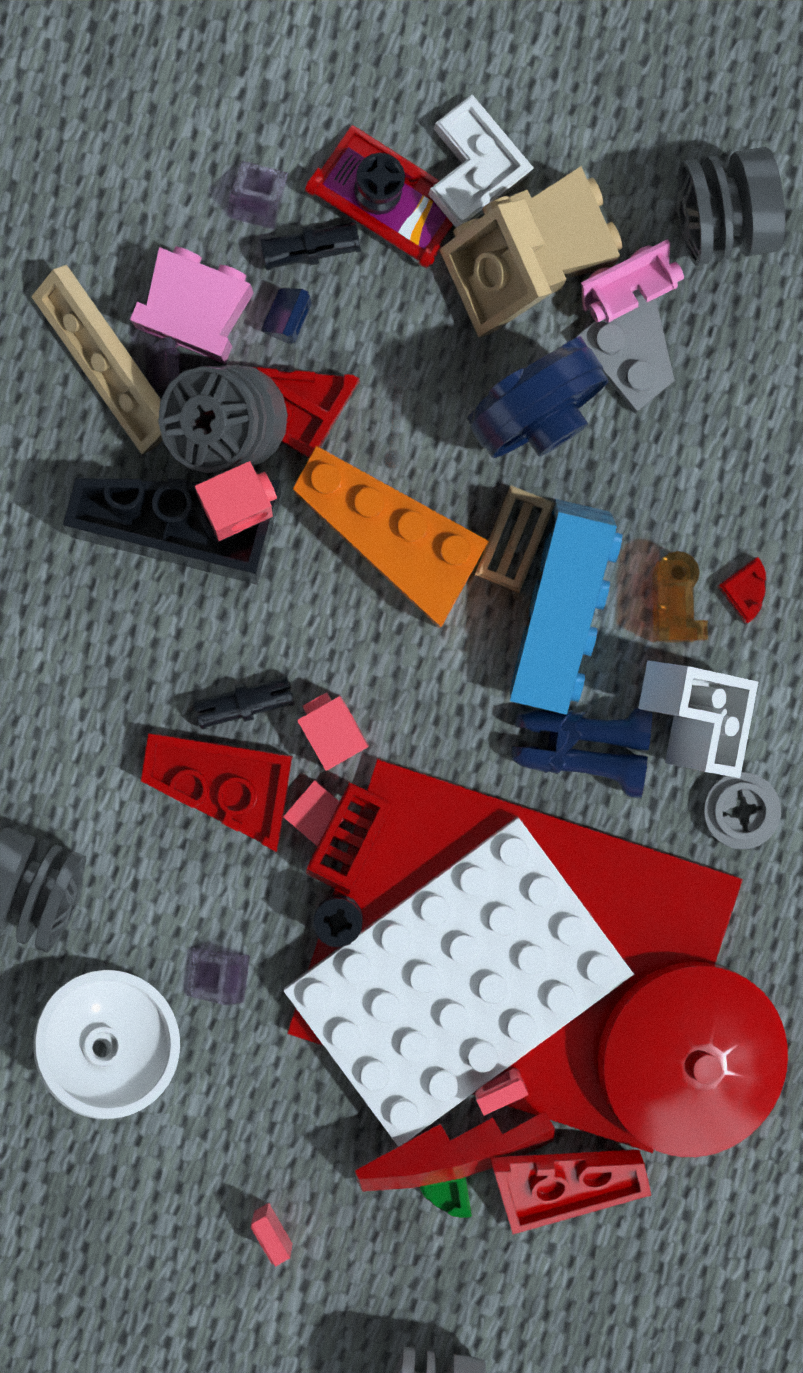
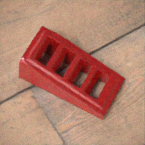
(333, 877)

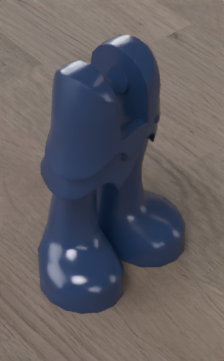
(568, 729)

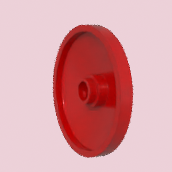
(692, 1059)

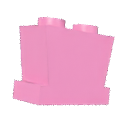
(193, 303)

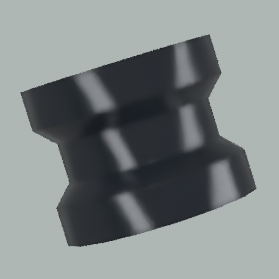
(382, 172)
(340, 911)

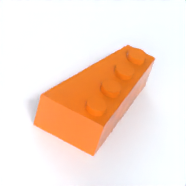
(397, 535)

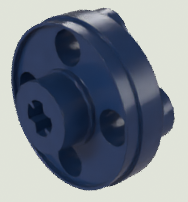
(539, 402)

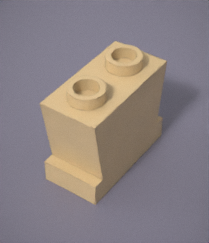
(572, 229)

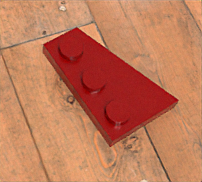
(226, 782)
(567, 1185)

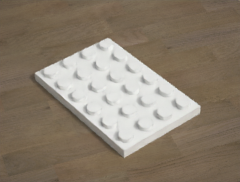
(458, 981)

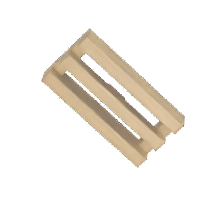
(499, 576)

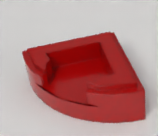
(746, 589)

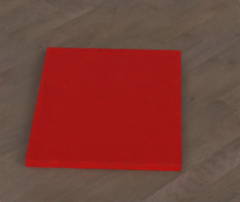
(643, 900)

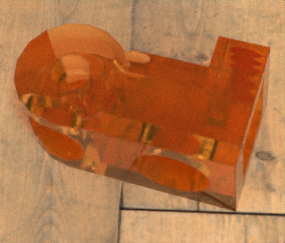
(674, 601)

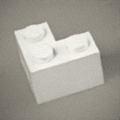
(709, 715)

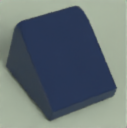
(287, 314)

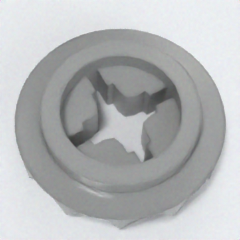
(760, 823)

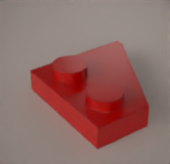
(311, 405)

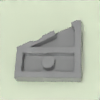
(633, 353)

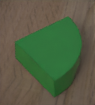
(450, 1197)

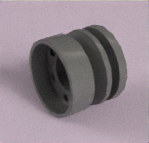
(739, 205)
(247, 414)
(36, 890)

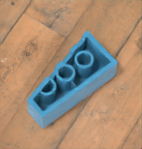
(564, 607)

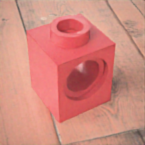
(236, 500)
(331, 730)

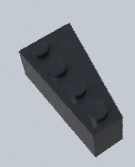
(165, 524)

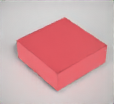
(313, 812)
(501, 1091)
(271, 1235)

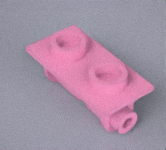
(610, 290)

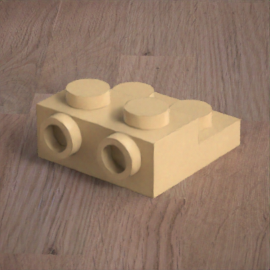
(497, 264)

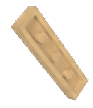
(101, 356)

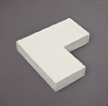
(488, 160)

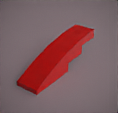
(436, 1159)

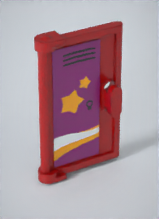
(415, 223)

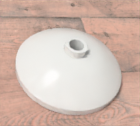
(138, 1037)

